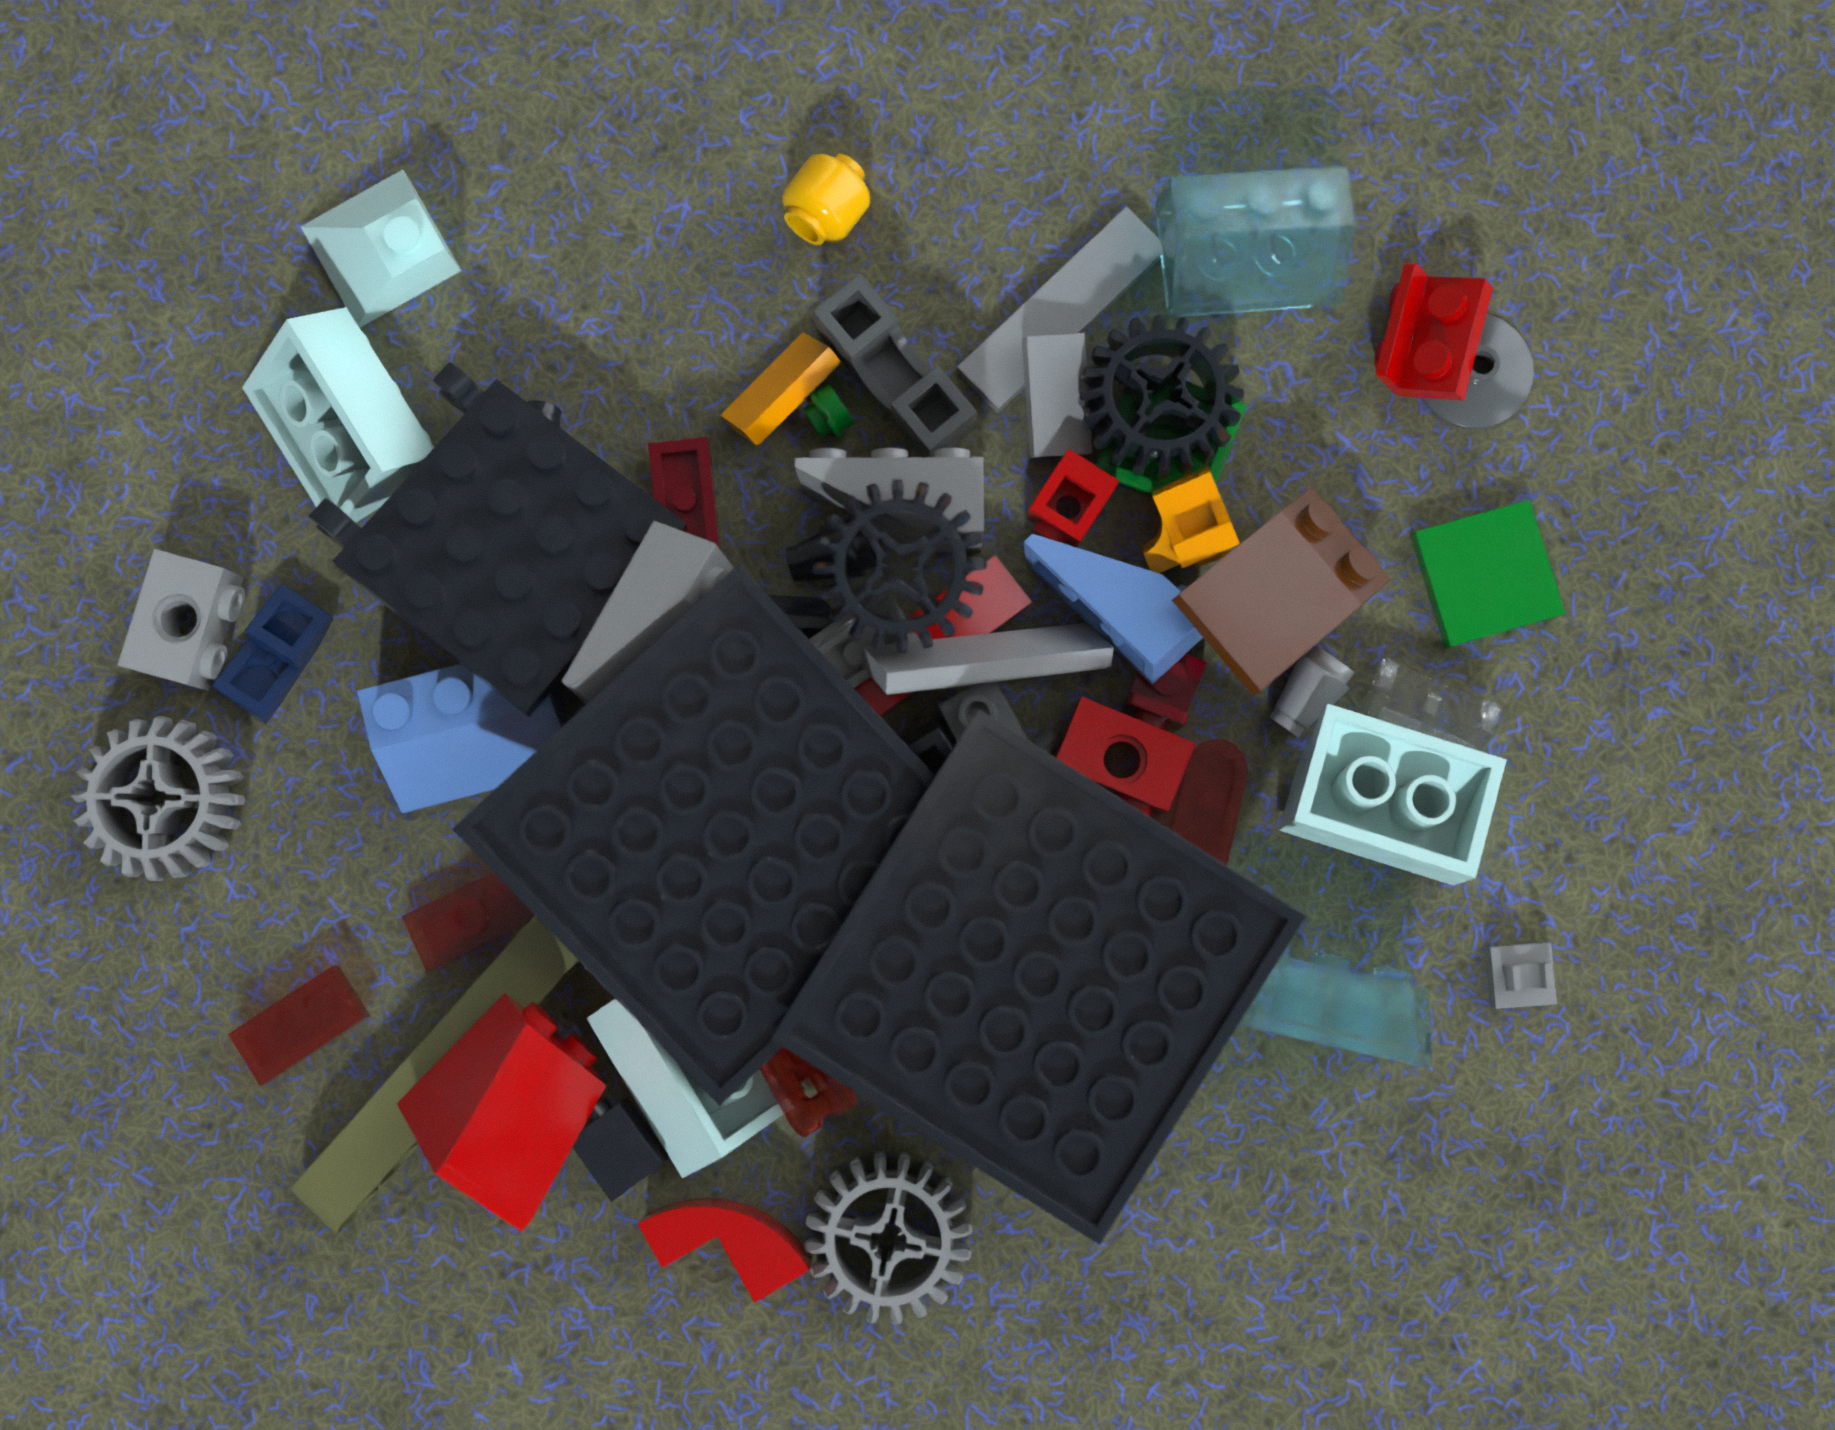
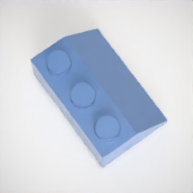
(450, 735)

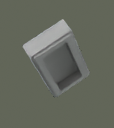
(1052, 390)

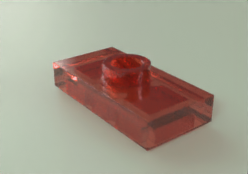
(465, 921)
(299, 1025)

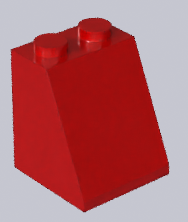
(505, 1108)

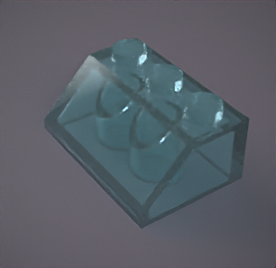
(1255, 240)
(1345, 1008)

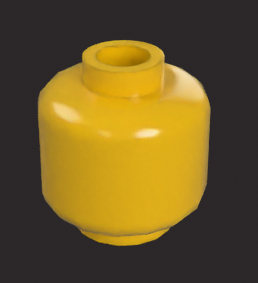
(826, 198)

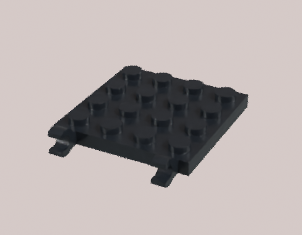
(500, 541)

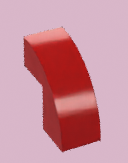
(755, 1242)

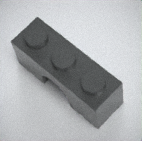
(874, 350)

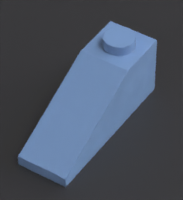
(1119, 602)

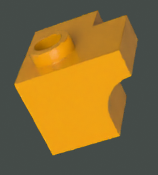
(1192, 524)

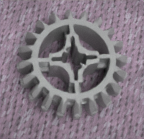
(158, 823)
(859, 1231)

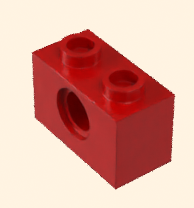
(1157, 755)

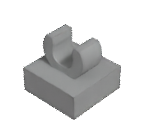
(1520, 975)

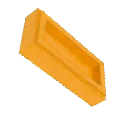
(780, 388)

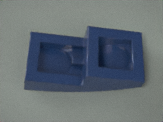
(275, 655)

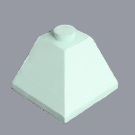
(380, 248)

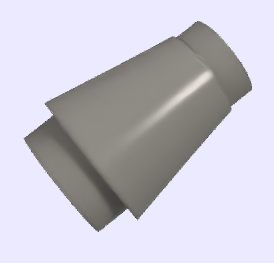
(1312, 685)

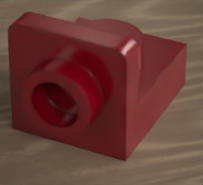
(1169, 698)

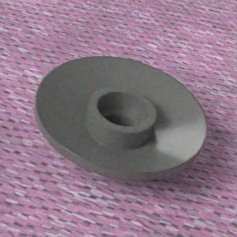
(1501, 391)

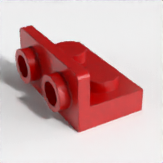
(1432, 334)

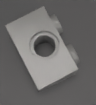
(168, 591)

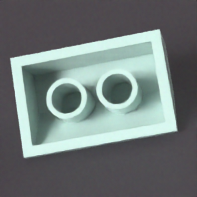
(336, 412)
(1394, 796)
(677, 1108)

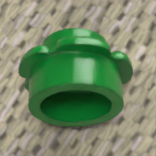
(828, 412)

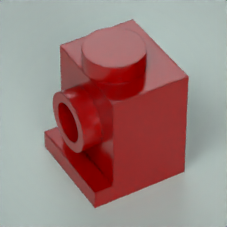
(1076, 481)

